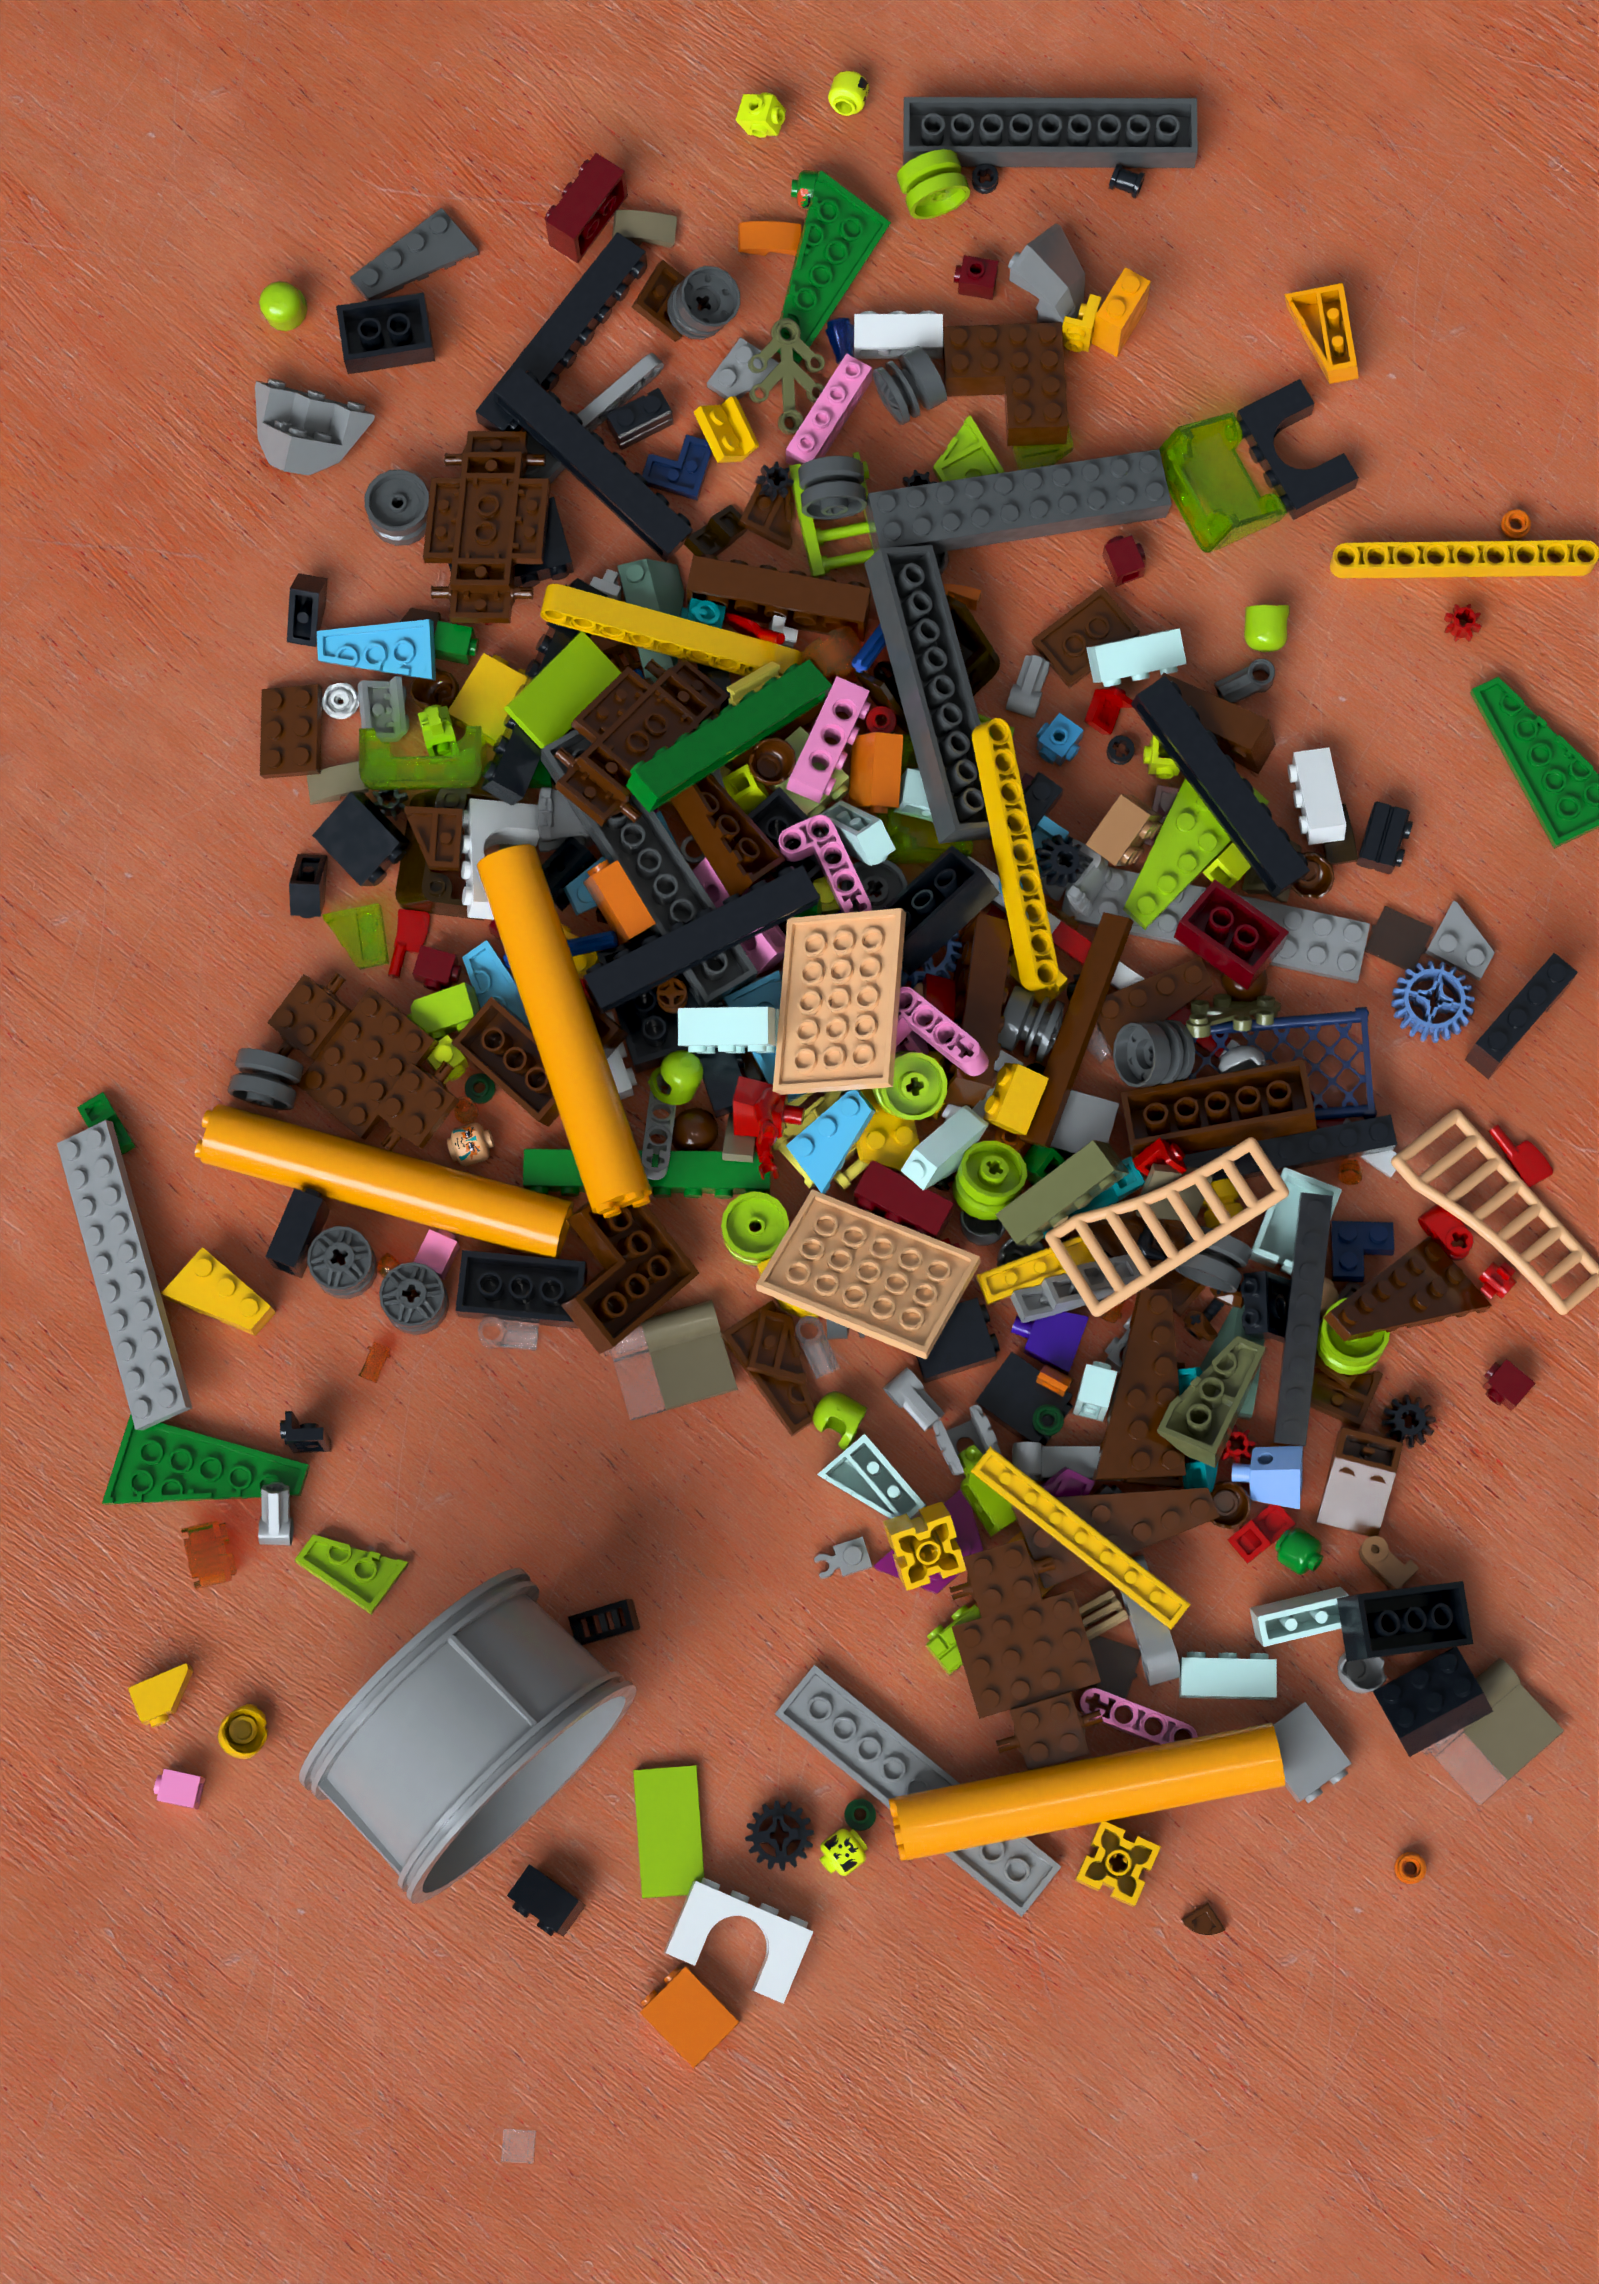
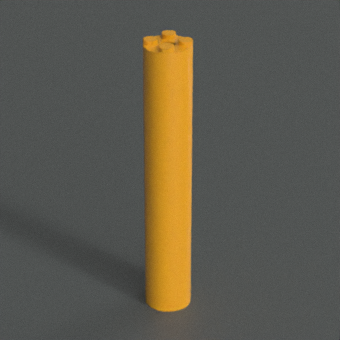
(564, 1030)
(385, 1181)
(1087, 1791)

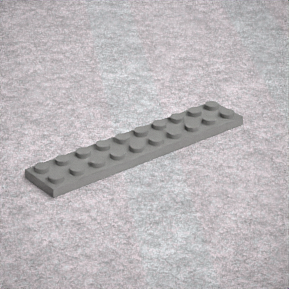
(1315, 941)
(124, 1276)
(894, 1767)

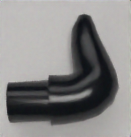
(1144, 1243)

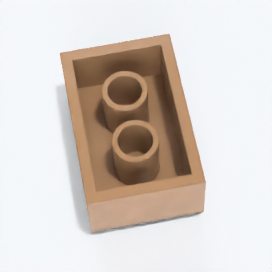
(1125, 831)

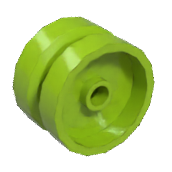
(933, 184)
(927, 1089)
(988, 1179)
(754, 1210)
(1349, 1356)

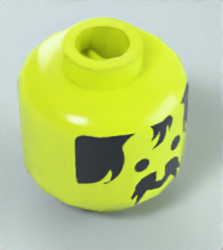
(848, 93)
(843, 1852)

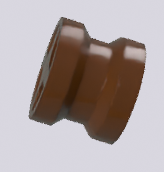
(672, 989)

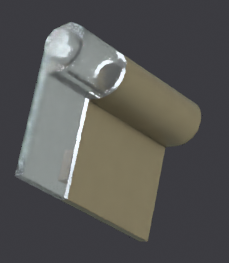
(673, 1361)
(1500, 1743)

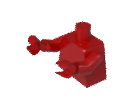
(763, 1115)

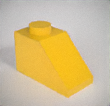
(160, 1695)

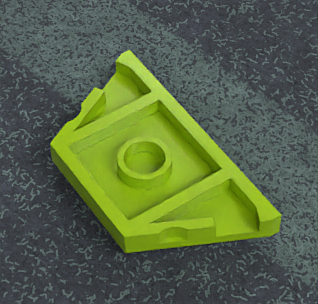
(967, 456)

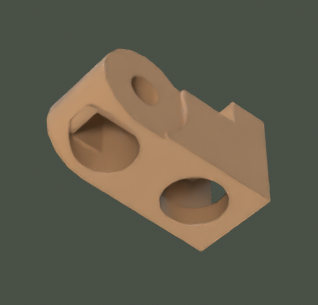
(1388, 1568)

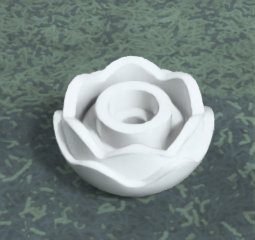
(338, 692)

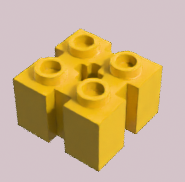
(940, 1554)
(1136, 1856)

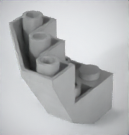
(1051, 274)
(305, 429)

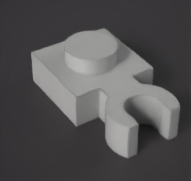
(848, 1557)

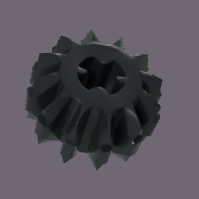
(1070, 860)
(1419, 1419)

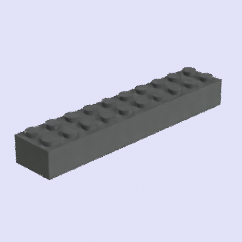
(1054, 131)
(1021, 503)
(931, 686)
(660, 879)

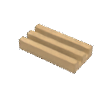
(1107, 1624)

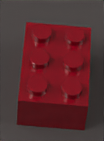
(586, 207)
(1231, 934)
(902, 1201)

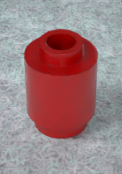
(881, 713)

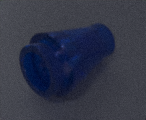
(841, 337)

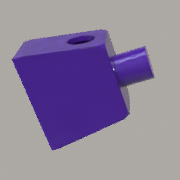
(1053, 1338)

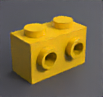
(1015, 1098)

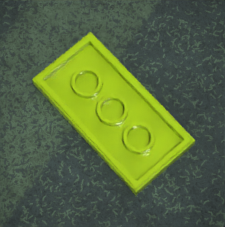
(562, 690)
(668, 1830)

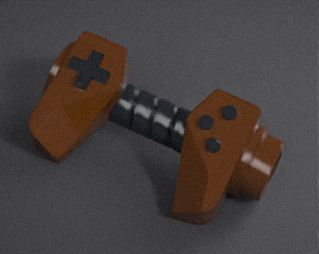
(1198, 1322)

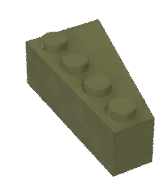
(1062, 1192)

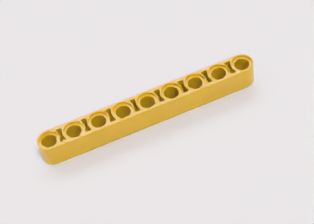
(1476, 551)
(662, 632)
(1017, 839)

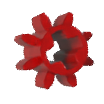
(1456, 629)
(1497, 1280)
(1244, 1446)

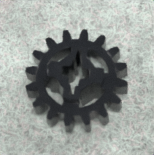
(765, 1836)

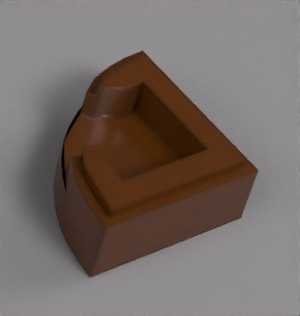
(1203, 1921)

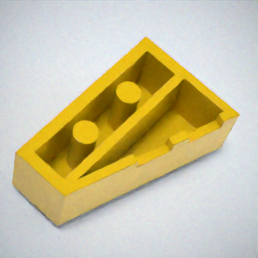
(216, 1292)

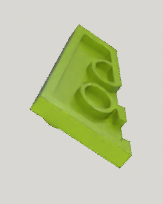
(350, 1571)

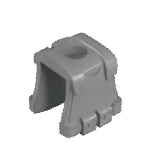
(558, 821)
(1087, 887)
(976, 1429)

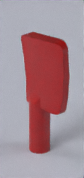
(752, 629)
(410, 935)
(1525, 1158)

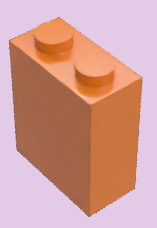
(876, 772)
(618, 900)
(688, 2016)

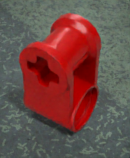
(1445, 1229)

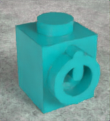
(704, 612)

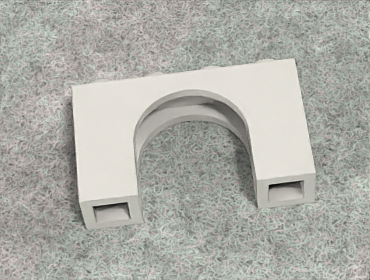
(487, 825)
(784, 1939)

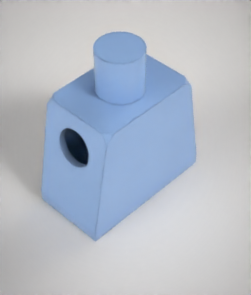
(1273, 1475)

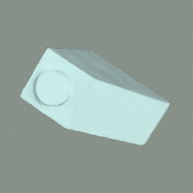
(944, 1148)

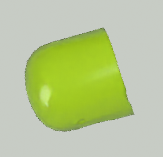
(283, 306)
(1266, 627)
(683, 1074)
(839, 1414)

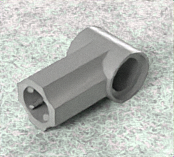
(1027, 693)
(909, 1394)
(275, 1524)

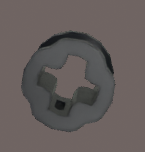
(1126, 181)

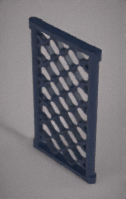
(1360, 1015)

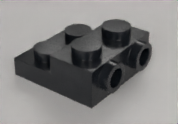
(1265, 1305)

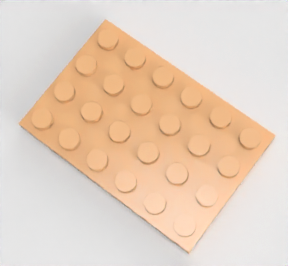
(839, 1002)
(868, 1274)

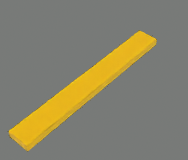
(1080, 1538)

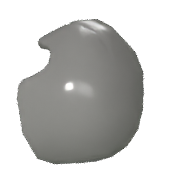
(1241, 1058)
(1361, 1675)

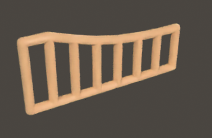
(1141, 1203)
(1475, 1219)

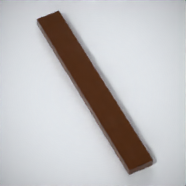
(1078, 1026)

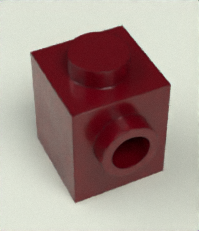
(976, 277)
(1124, 559)
(436, 969)
(1506, 1384)

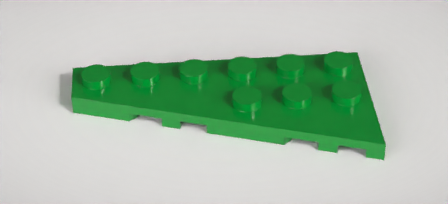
(831, 251)
(1548, 769)
(189, 1466)

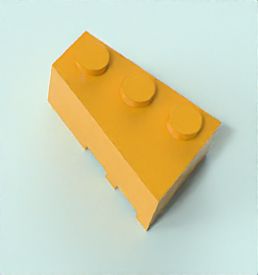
(1326, 328)

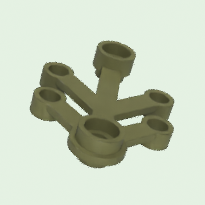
(787, 371)
(1225, 1010)

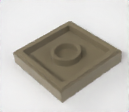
(1164, 1174)

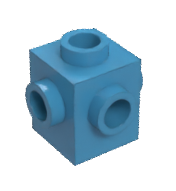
(1059, 740)

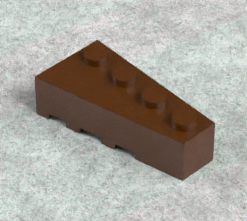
(727, 836)

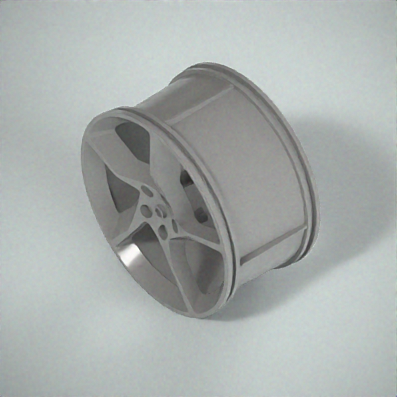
(466, 1734)

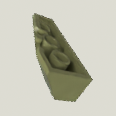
(1208, 1409)

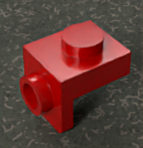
(1106, 708)
(1160, 1153)

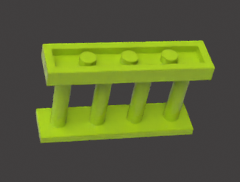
(814, 538)

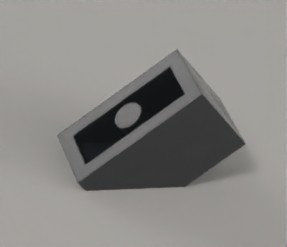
(306, 609)
(308, 885)

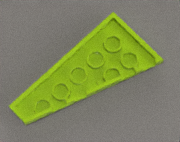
(1179, 855)

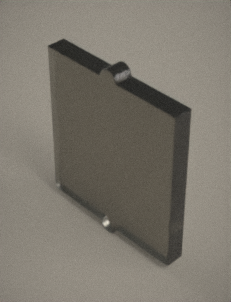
(1398, 939)
(1115, 1665)

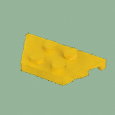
(886, 1138)

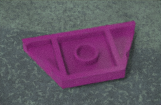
(967, 1539)

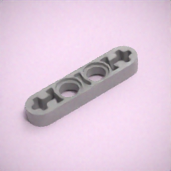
(621, 391)
(658, 1126)

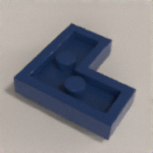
(681, 476)
(1352, 1241)

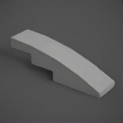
(1059, 1294)

